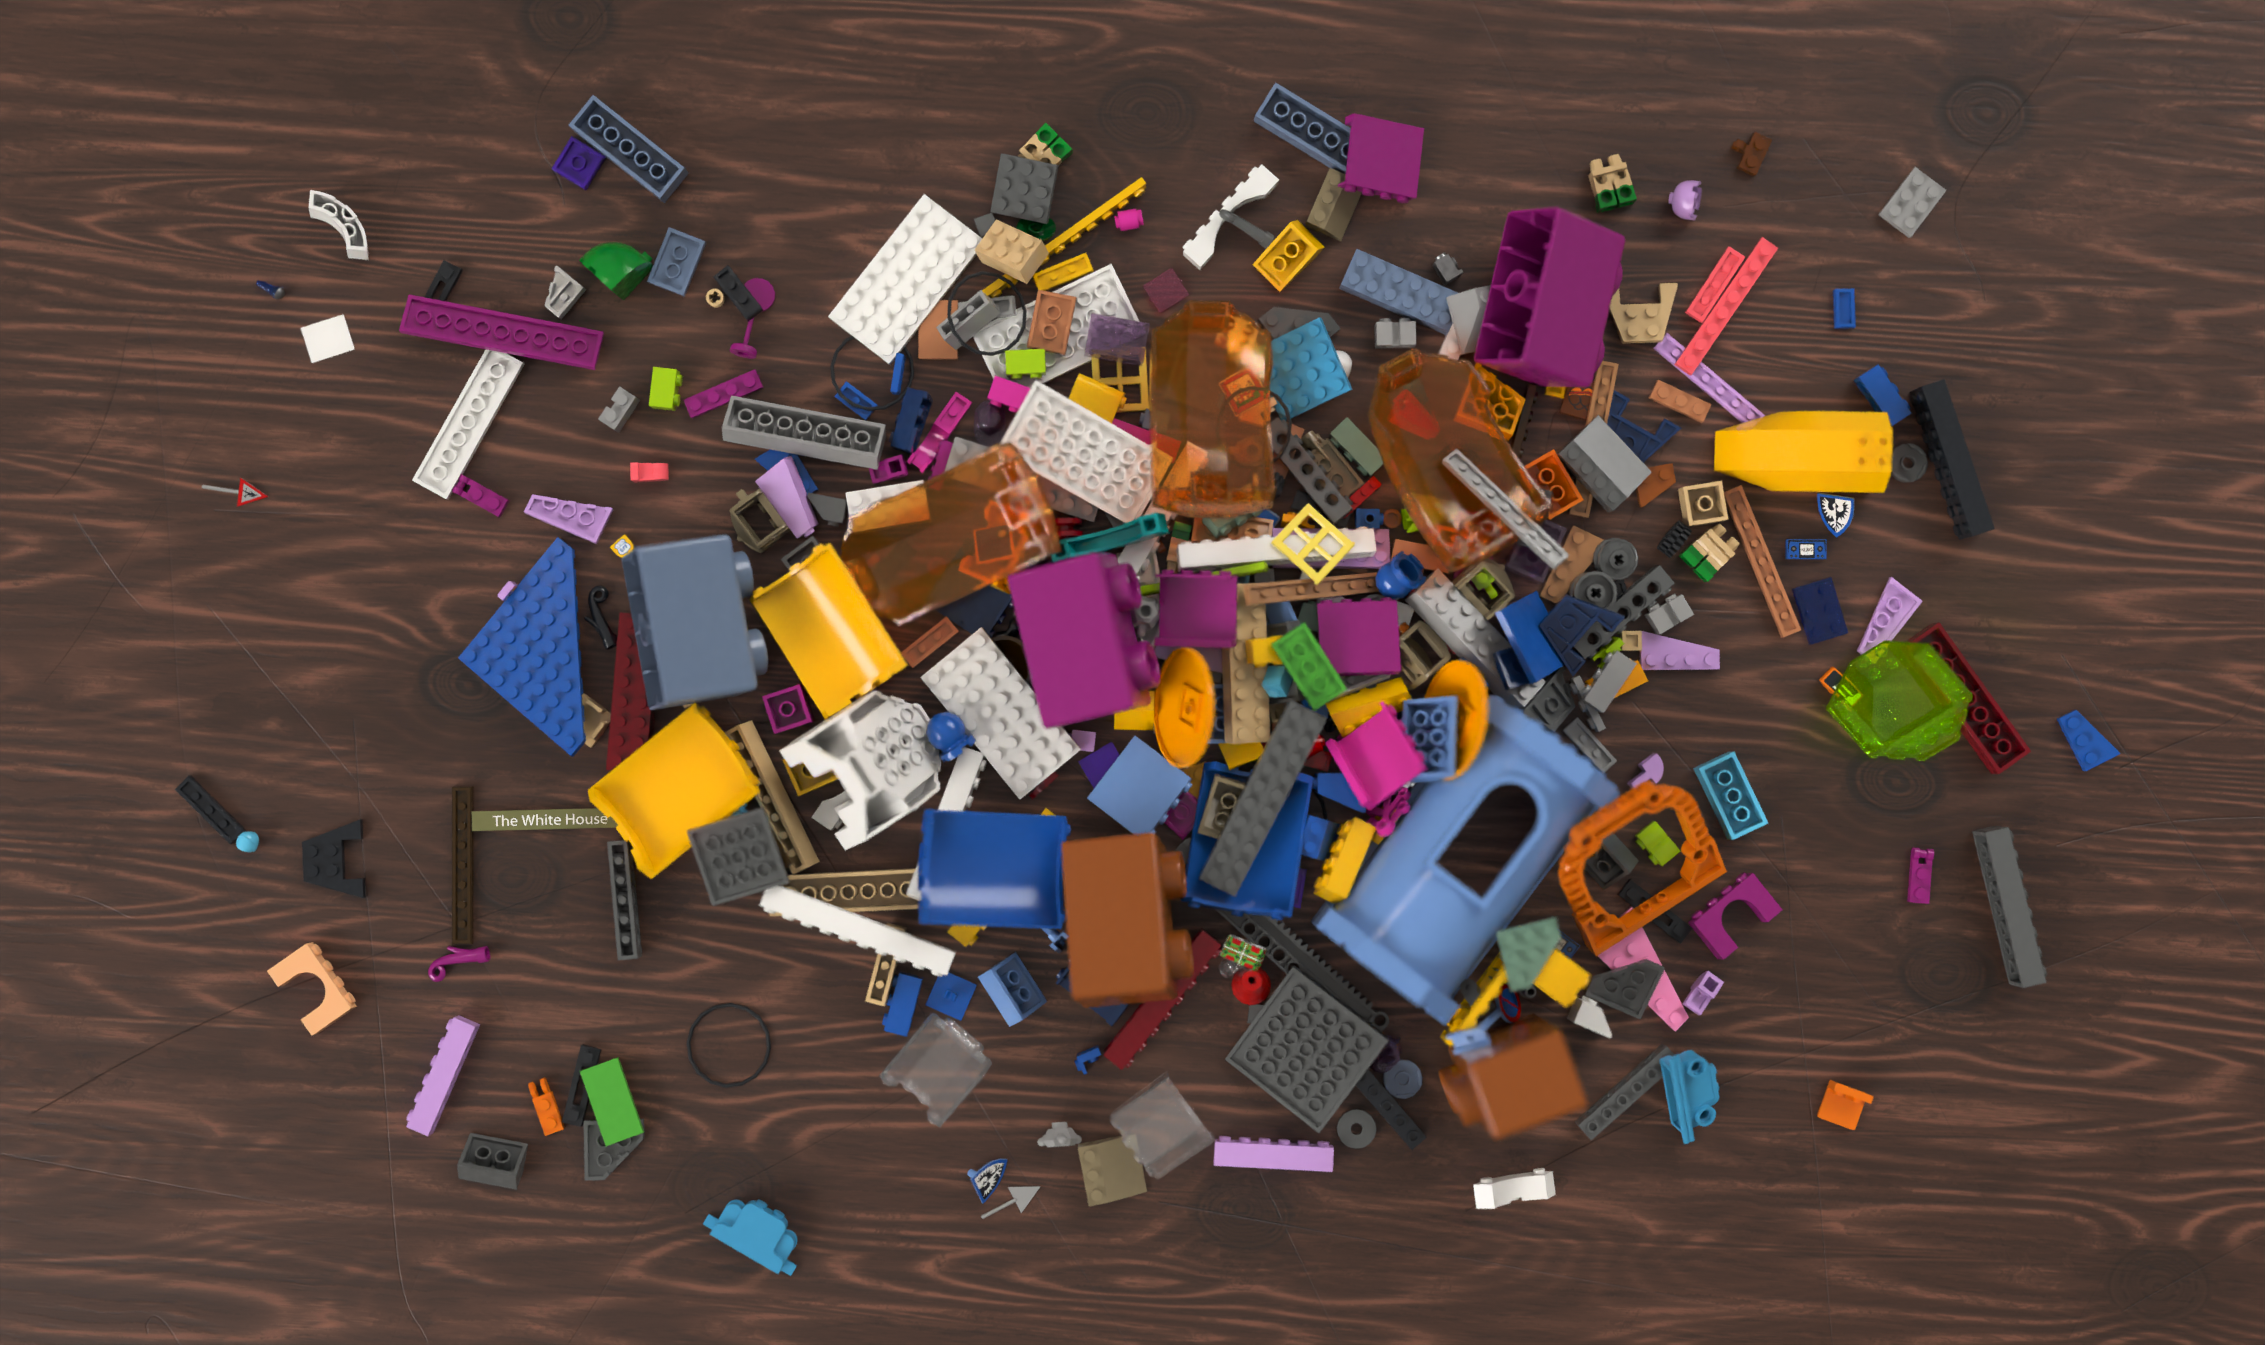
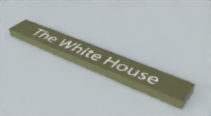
(540, 819)

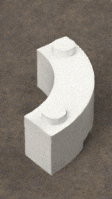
(340, 216)
(1504, 1189)

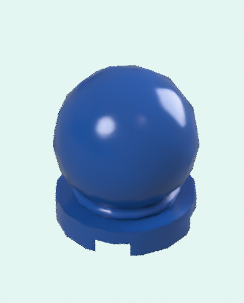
(1400, 576)
(948, 734)

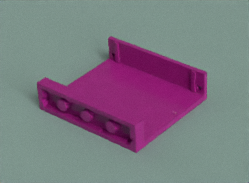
(1383, 158)
(1197, 609)
(1360, 636)

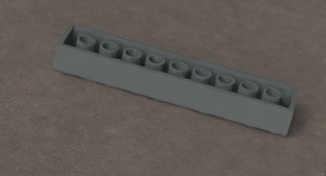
(1262, 797)

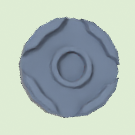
(1403, 1079)

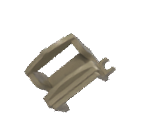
(743, 529)
(1501, 581)
(1415, 660)

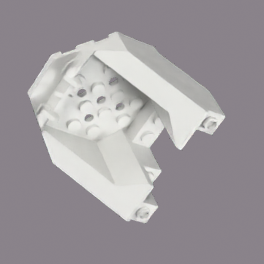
(851, 747)

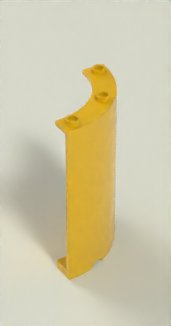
(827, 631)
(674, 784)

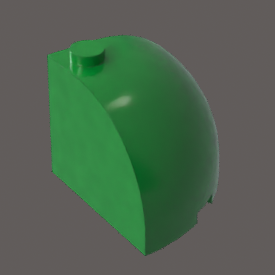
(618, 266)

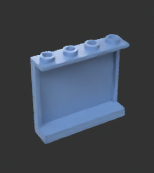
(1140, 788)

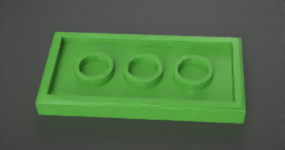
(1308, 666)
(612, 1101)

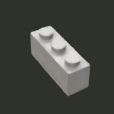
(969, 319)
(1607, 681)

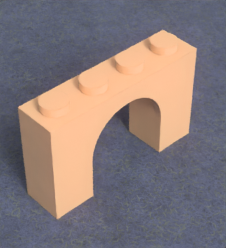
(336, 1000)

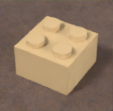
(1703, 504)

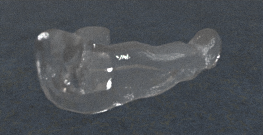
(1229, 968)

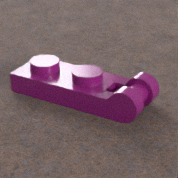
(481, 496)
(1920, 876)

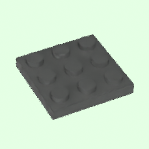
(1024, 188)

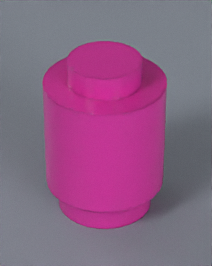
(1128, 219)

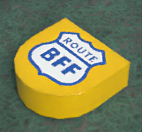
(622, 546)

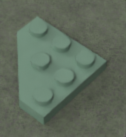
(1527, 950)

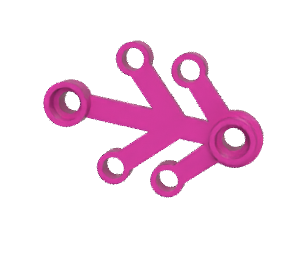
(1386, 825)

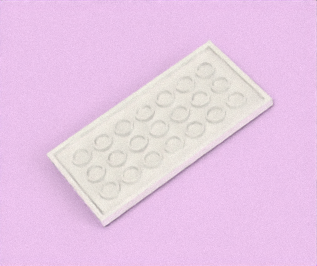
(906, 279)
(1095, 293)
(1082, 453)
(1000, 713)

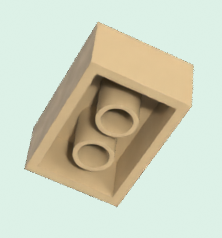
(1011, 251)

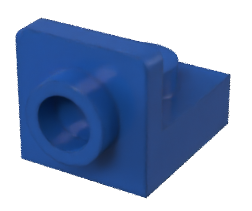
(1088, 1055)

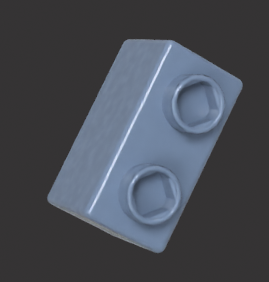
(693, 621)

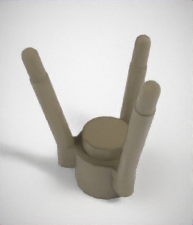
(1312, 441)

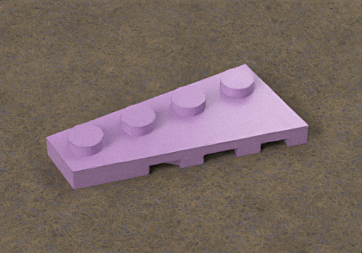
(576, 518)
(1890, 615)
(1673, 654)

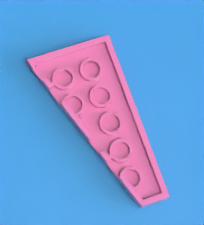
(1638, 948)

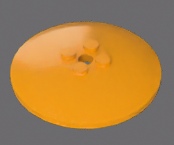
(1465, 681)
(1183, 707)

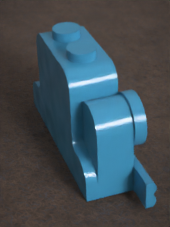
(1689, 1091)
(756, 1233)

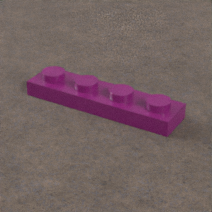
(721, 394)

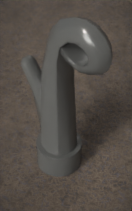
(1263, 237)

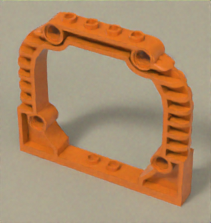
(1700, 866)

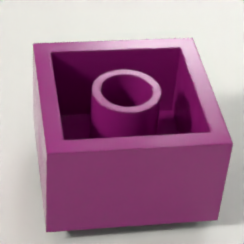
(788, 708)

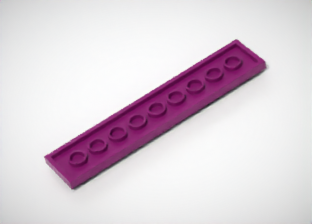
(501, 332)

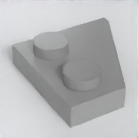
(562, 293)

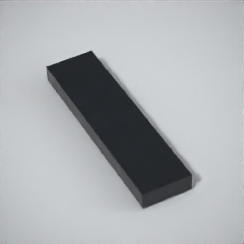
(210, 809)

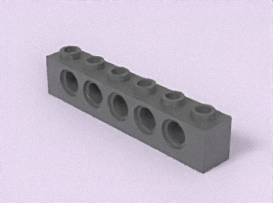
(1333, 512)
(1662, 584)
(624, 900)
(1623, 1094)

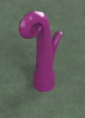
(479, 955)

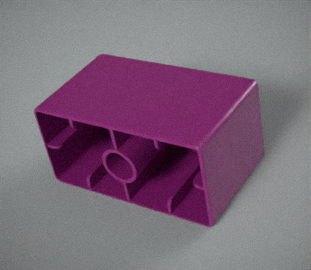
(1550, 298)
(1083, 638)

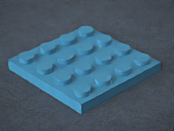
(1306, 369)

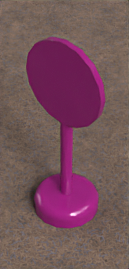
(765, 296)

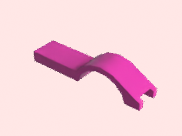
(941, 429)

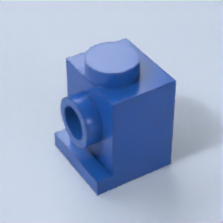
(1360, 518)

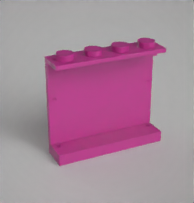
(1378, 757)

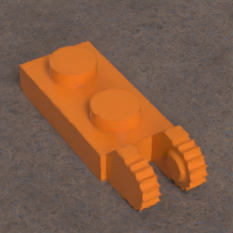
(546, 1108)

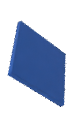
(951, 995)

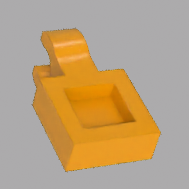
(1287, 518)

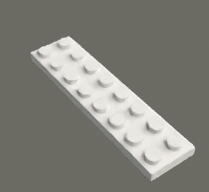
(468, 422)

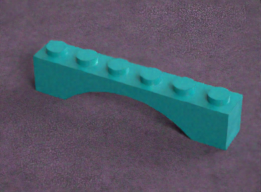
(1113, 538)

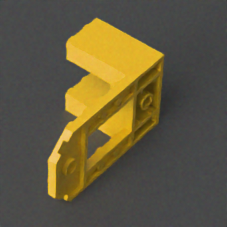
(1557, 979)

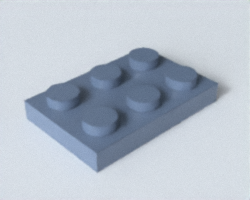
(676, 261)

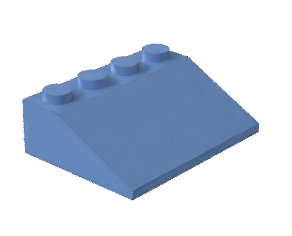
(1434, 730)

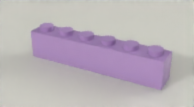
(443, 1075)
(1273, 1154)

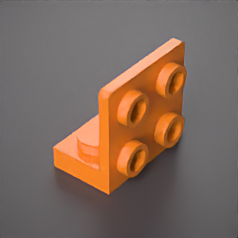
(1843, 1104)

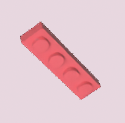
(1715, 284)

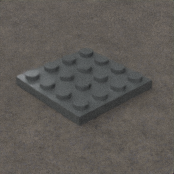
(738, 856)

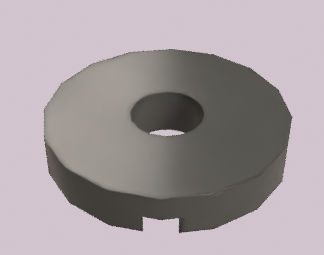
(1918, 459)
(1356, 1140)

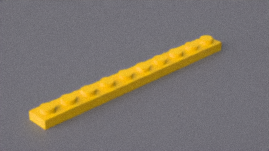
(1074, 233)

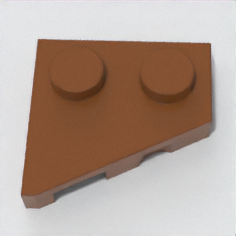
(1656, 483)

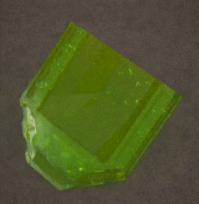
(1900, 701)

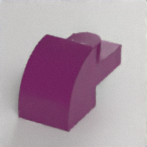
(889, 469)

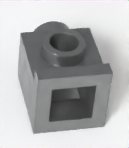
(1446, 268)

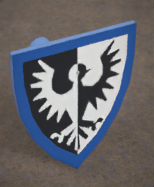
(1835, 512)
(988, 1178)

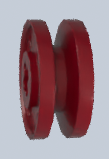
(1065, 527)

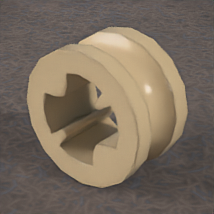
(718, 303)

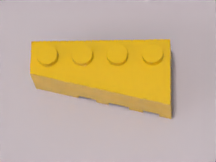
(1357, 708)

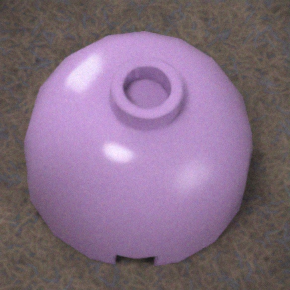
(1686, 199)

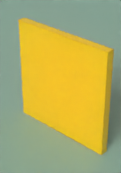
(1241, 753)

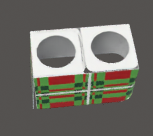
(1243, 952)

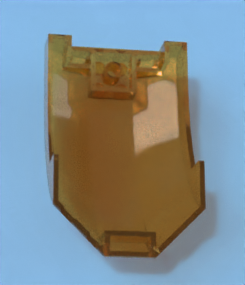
(1210, 413)
(1421, 415)
(950, 535)

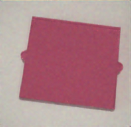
(1165, 290)

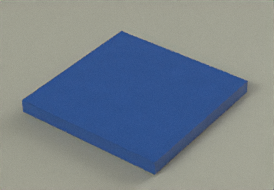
(1527, 638)

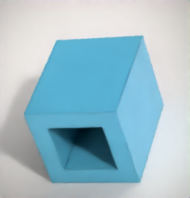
(1277, 681)

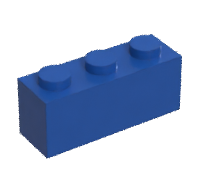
(1882, 394)
(902, 1003)

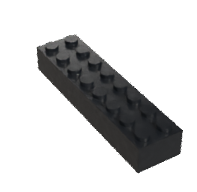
(1951, 460)

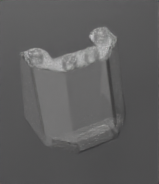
(938, 1066)
(1160, 1127)

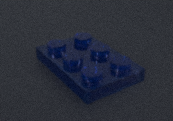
(1820, 610)

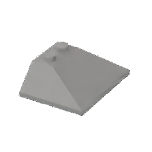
(1467, 316)

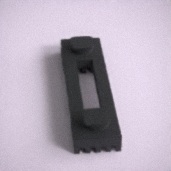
(447, 273)
(1676, 929)
(575, 1113)

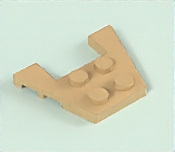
(1643, 321)

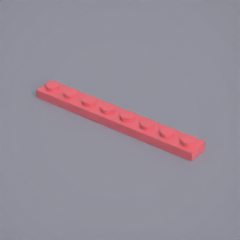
(1726, 306)

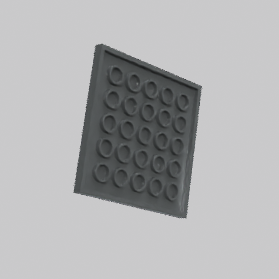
(1307, 1049)

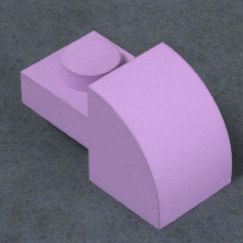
(1651, 769)
(1702, 992)

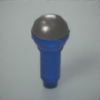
(276, 291)

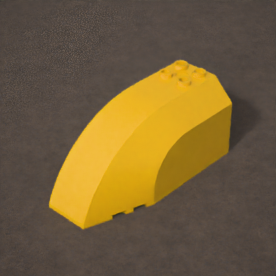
(1809, 451)

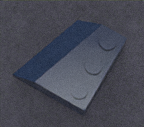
(911, 420)

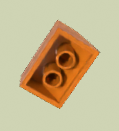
(1552, 476)

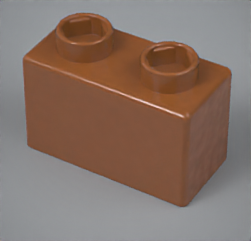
(1123, 919)
(1514, 1080)

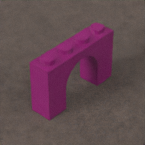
(1709, 923)

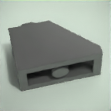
(830, 508)

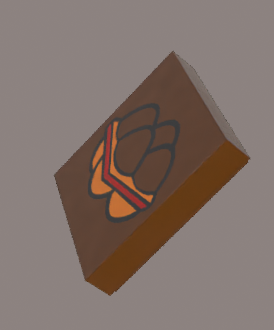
(1577, 401)

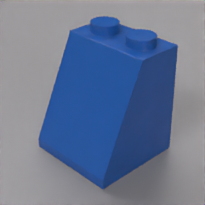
(1337, 789)
(1318, 837)

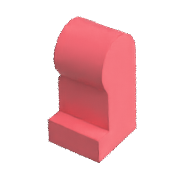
(649, 472)

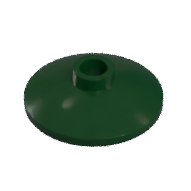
(1036, 229)

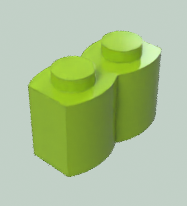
(1656, 843)

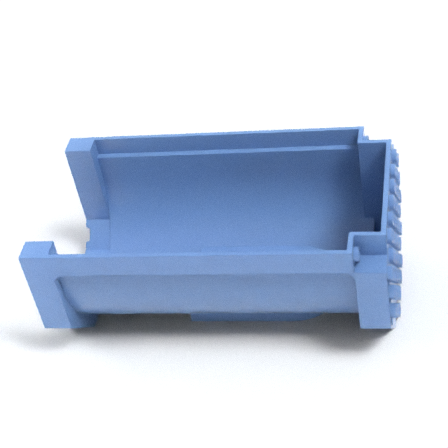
(1419, 921)

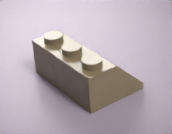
(1333, 207)

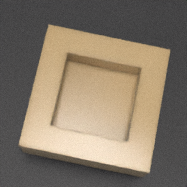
(1632, 640)

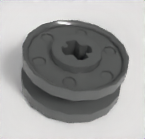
(1625, 554)

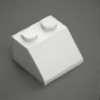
(1587, 1014)

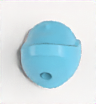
(247, 841)

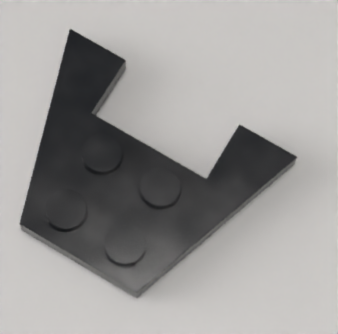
(326, 861)

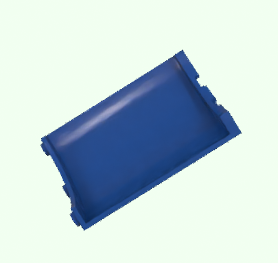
(992, 869)
(1274, 872)

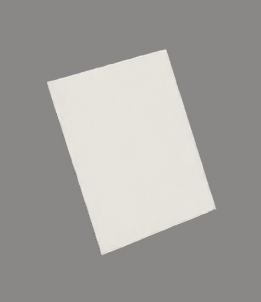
(327, 338)

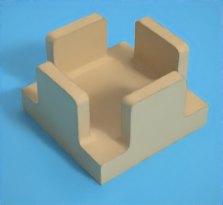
(596, 720)

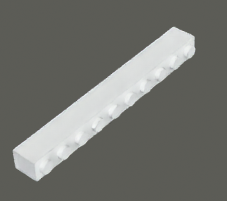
(1246, 551)
(859, 929)

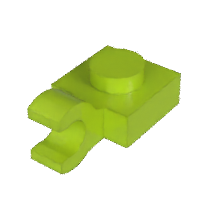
(1483, 580)
(1613, 645)

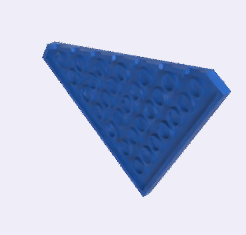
(533, 649)

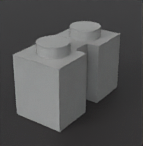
(1395, 334)
(620, 411)
(1668, 614)

